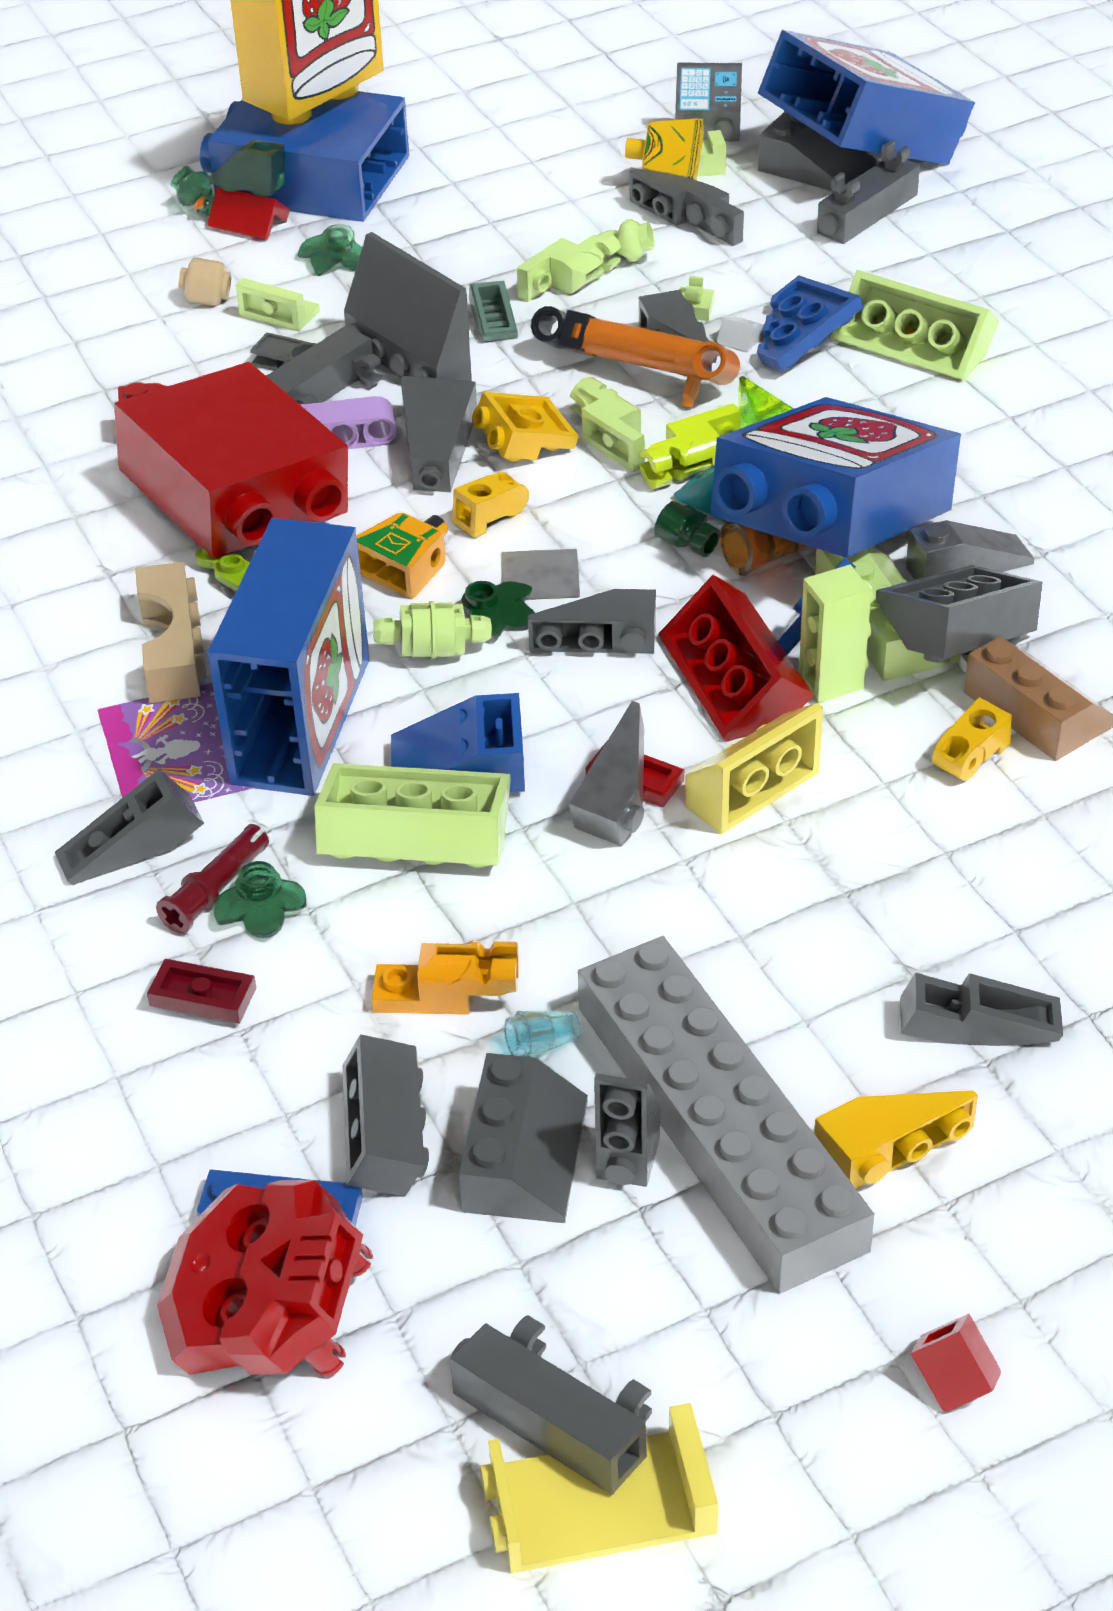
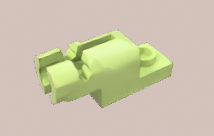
(567, 265)
(609, 422)

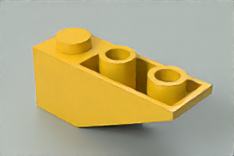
(886, 1131)

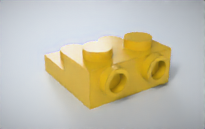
(522, 425)

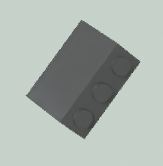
(522, 1141)

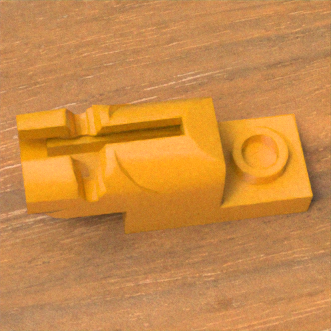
(446, 978)

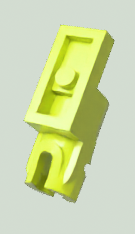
(688, 446)

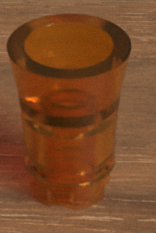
(749, 548)

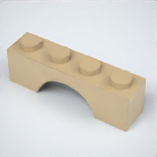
(171, 659)

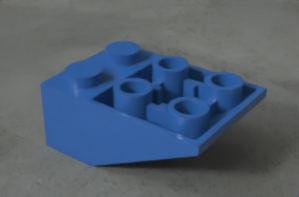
(468, 736)

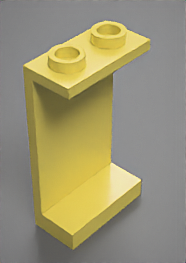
(562, 1518)

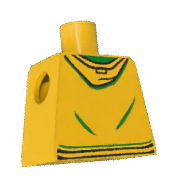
(669, 147)

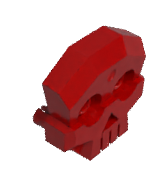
(262, 1281)

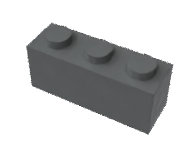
(383, 1116)

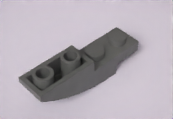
(689, 200)

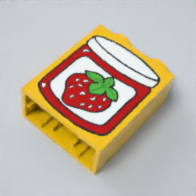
(304, 52)

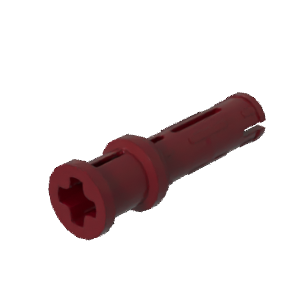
(202, 888)

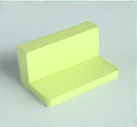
(274, 305)

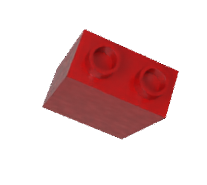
(230, 457)

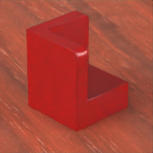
(956, 1363)

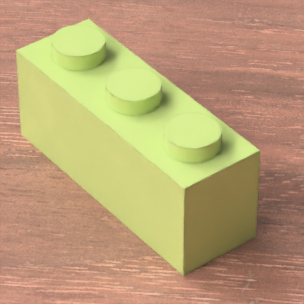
(835, 632)

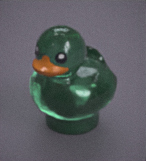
(193, 189)

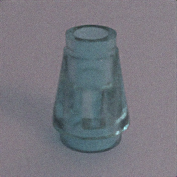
(540, 1031)

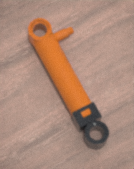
(637, 346)

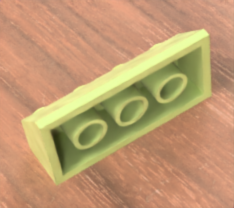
(949, 334)
(884, 645)
(412, 814)

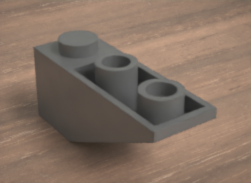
(670, 314)
(598, 623)
(625, 1129)

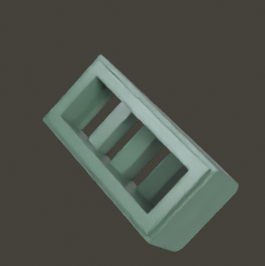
(495, 295)

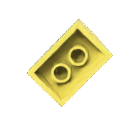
(756, 769)

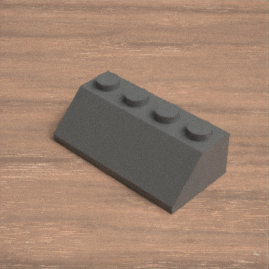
(961, 610)

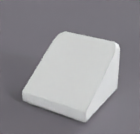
(739, 333)

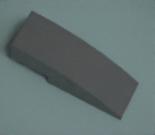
(978, 1012)

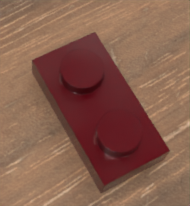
(202, 990)

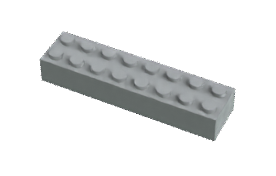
(726, 1115)

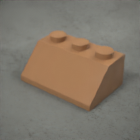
(1041, 702)

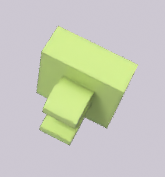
(701, 298)

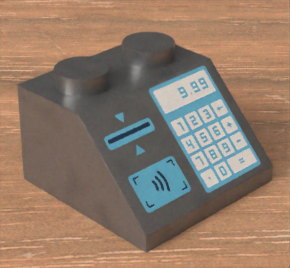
(710, 94)

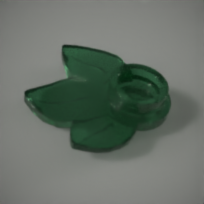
(331, 247)
(259, 900)

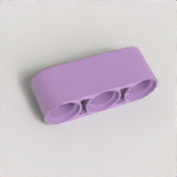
(357, 420)

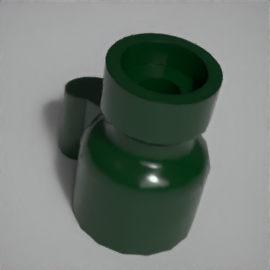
(686, 526)

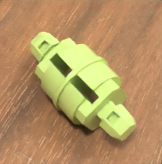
(432, 629)

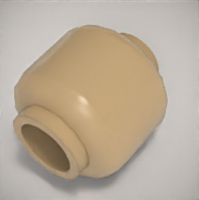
(205, 281)

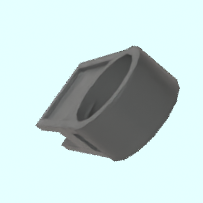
(277, 350)

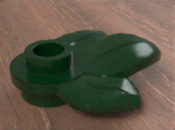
(500, 603)

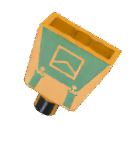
(403, 552)

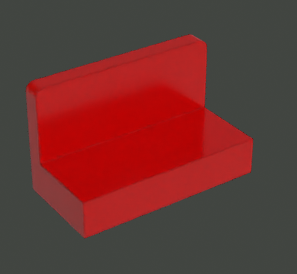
(245, 213)

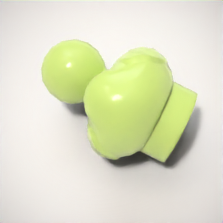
(634, 239)

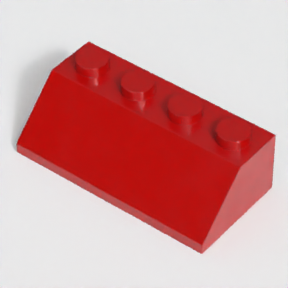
(733, 660)

